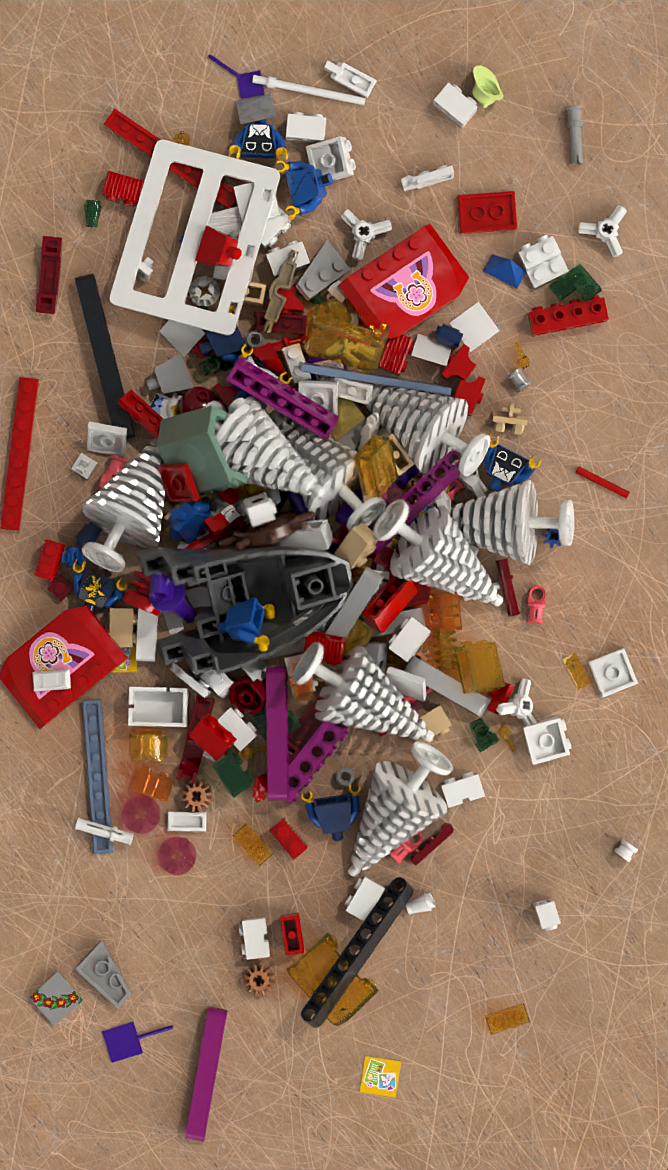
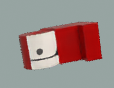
(223, 521)

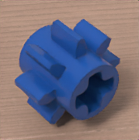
(552, 542)
(71, 555)

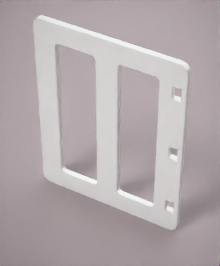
(173, 305)

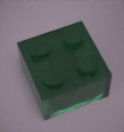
(233, 774)

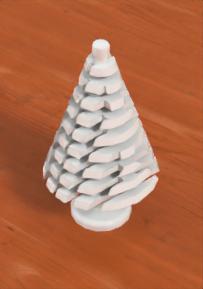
(428, 426)
(261, 451)
(335, 471)
(127, 509)
(510, 522)
(436, 553)
(360, 695)
(398, 806)

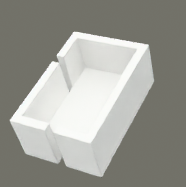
(158, 706)

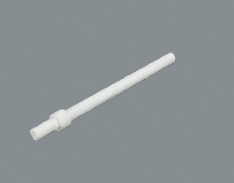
(271, 82)

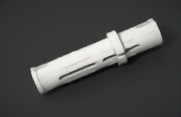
(104, 831)

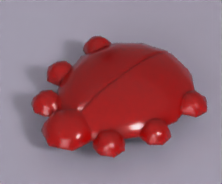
(260, 788)

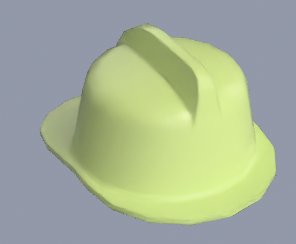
(486, 86)

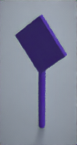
(246, 87)

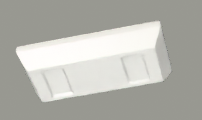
(51, 680)
(187, 821)

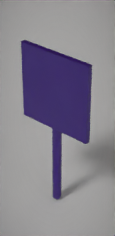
(124, 1042)

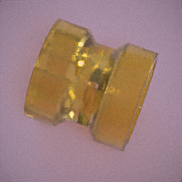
(248, 490)

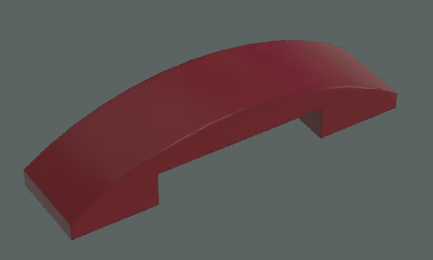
(49, 275)
(300, 736)

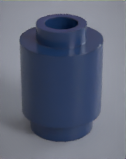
(448, 335)
(89, 533)

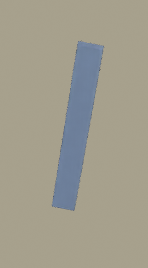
(374, 378)
(97, 771)

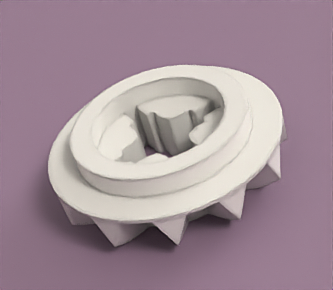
(195, 292)

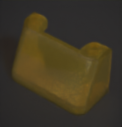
(345, 341)
(313, 967)

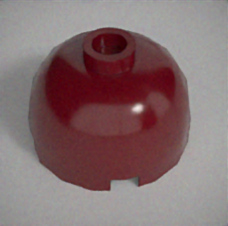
(195, 399)
(248, 695)

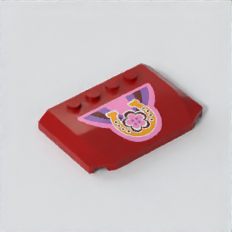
(406, 283)
(70, 642)

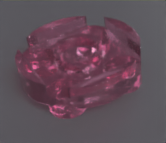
(146, 804)
(167, 850)

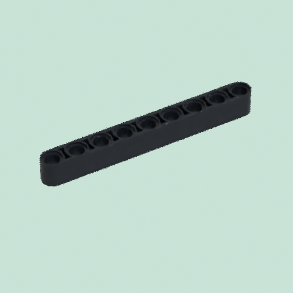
(103, 351)
(348, 956)

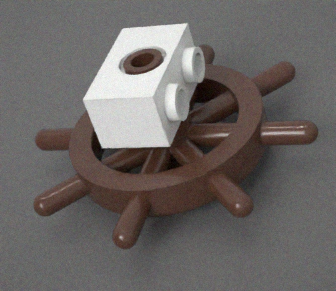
(265, 524)

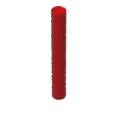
(602, 482)

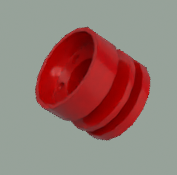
(140, 597)

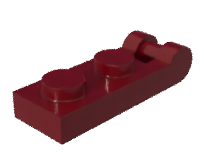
(286, 323)
(432, 843)

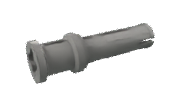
(574, 125)

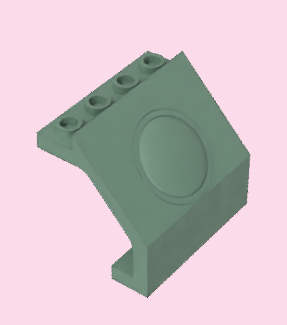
(192, 441)

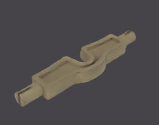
(278, 301)

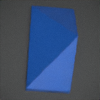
(505, 270)

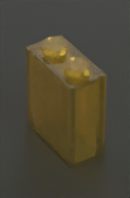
(376, 466)
(479, 667)

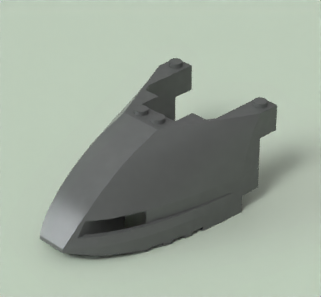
(281, 576)

